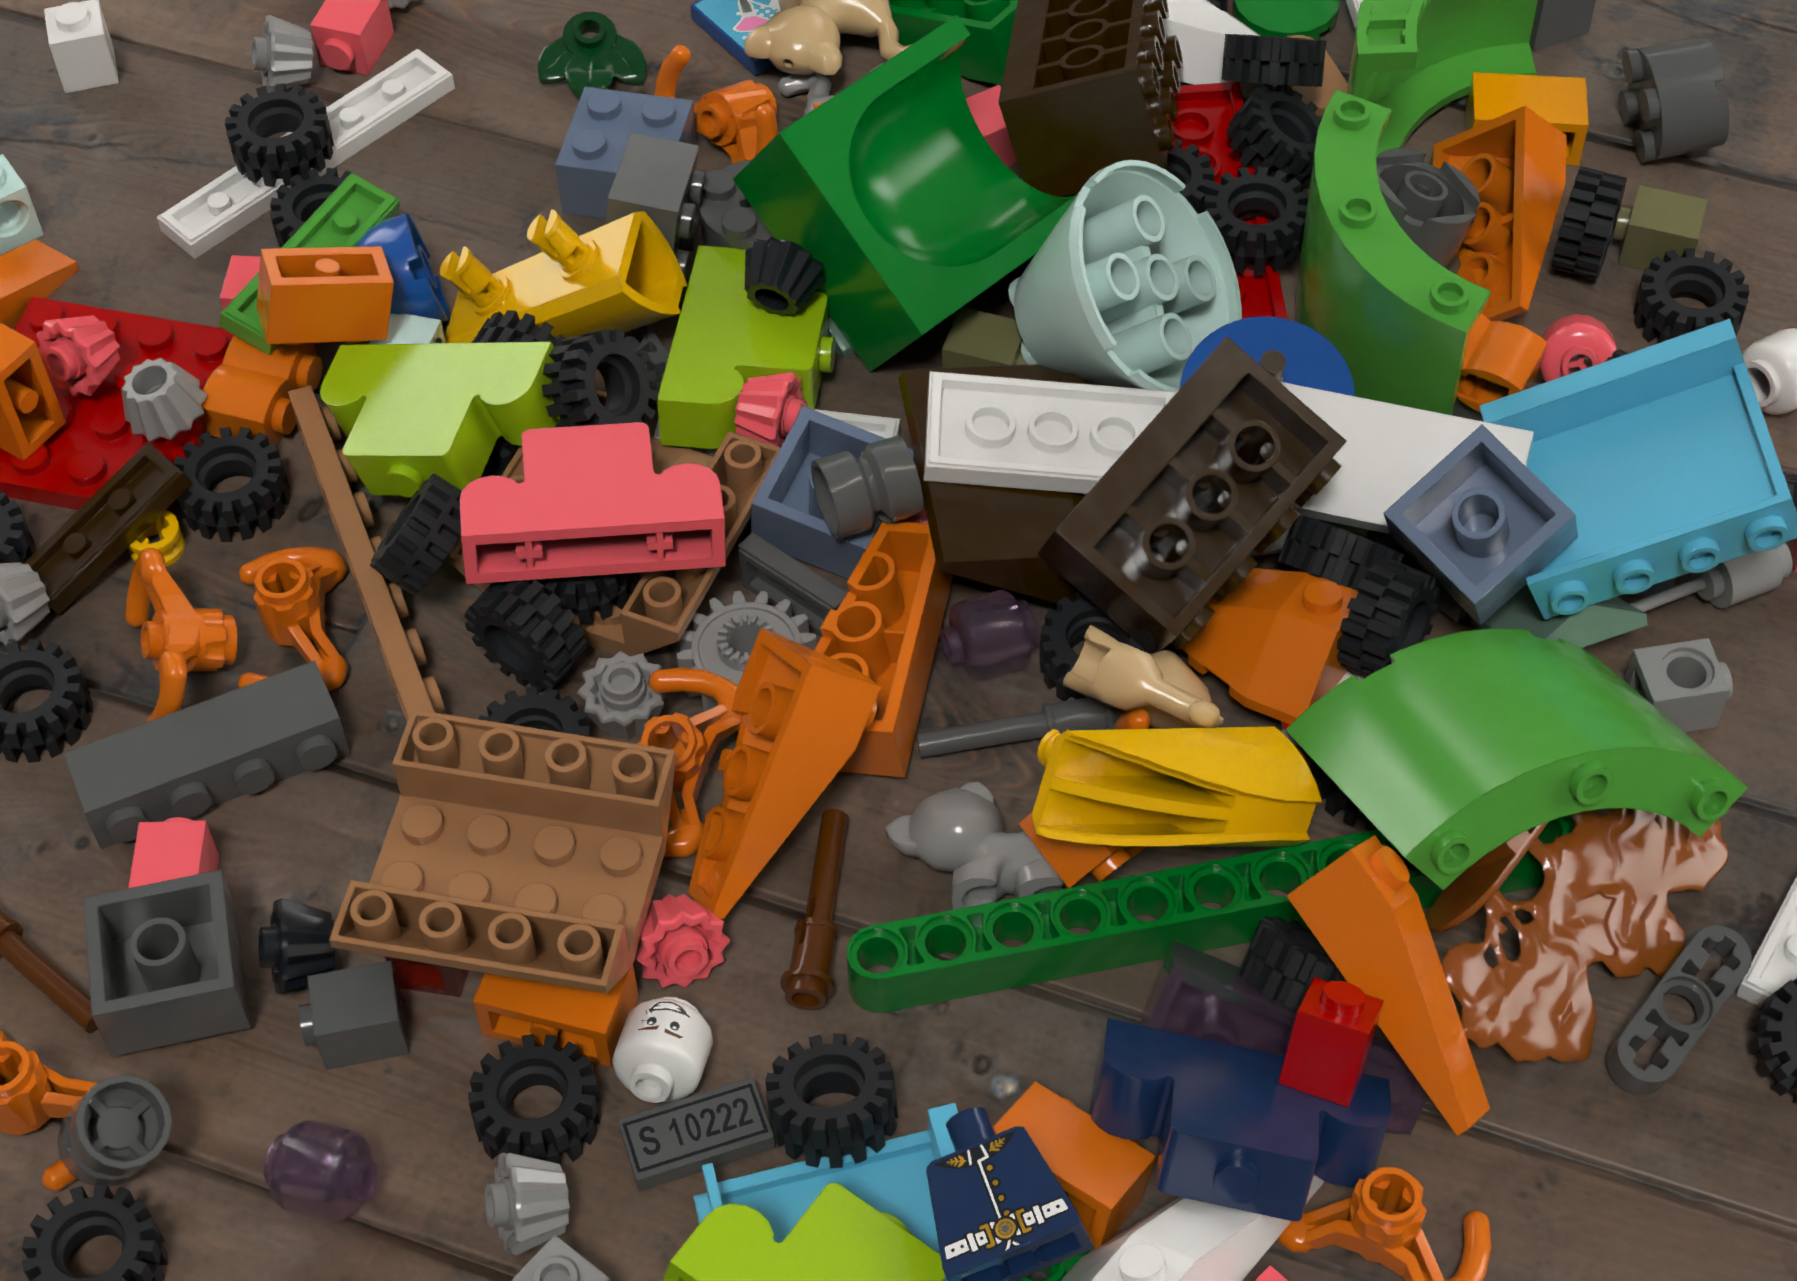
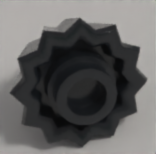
(781, 275)
(296, 944)

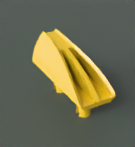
(578, 284)
(1174, 788)

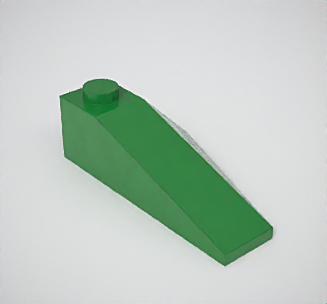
(986, 20)

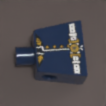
(999, 1205)

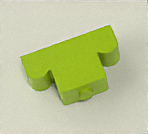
(726, 342)
(434, 408)
(831, 1242)

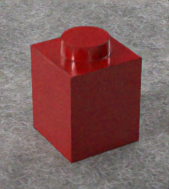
(1331, 1041)

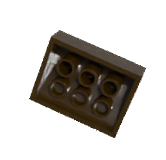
(990, 530)

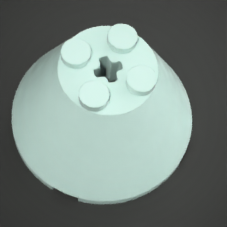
(1126, 282)

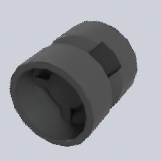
(876, 484)
(114, 1130)

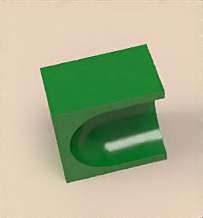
(899, 198)

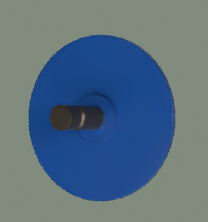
(1284, 349)

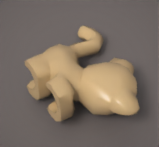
(807, 33)
(1142, 680)

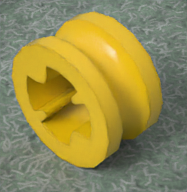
(171, 542)

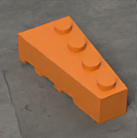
(890, 635)

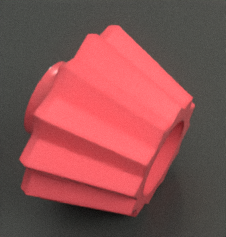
(78, 352)
(769, 407)
(680, 941)

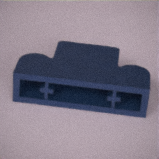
(1229, 1124)

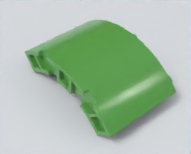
(1425, 52)
(1367, 284)
(1500, 736)

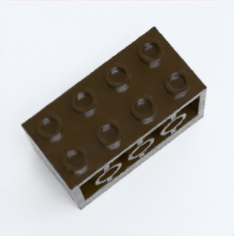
(1089, 88)
(1186, 457)

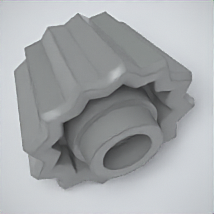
(282, 54)
(161, 399)
(21, 601)
(620, 695)
(526, 1202)

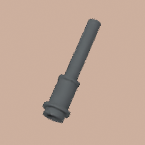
(1072, 715)

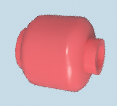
(1575, 336)

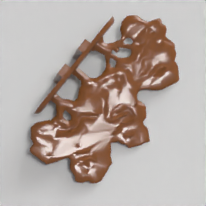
(1595, 905)

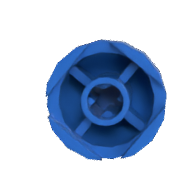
(415, 286)

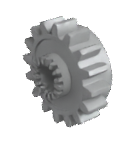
(729, 633)

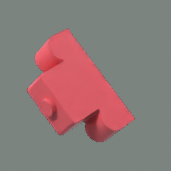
(591, 510)

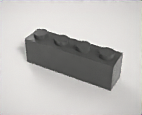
(207, 754)

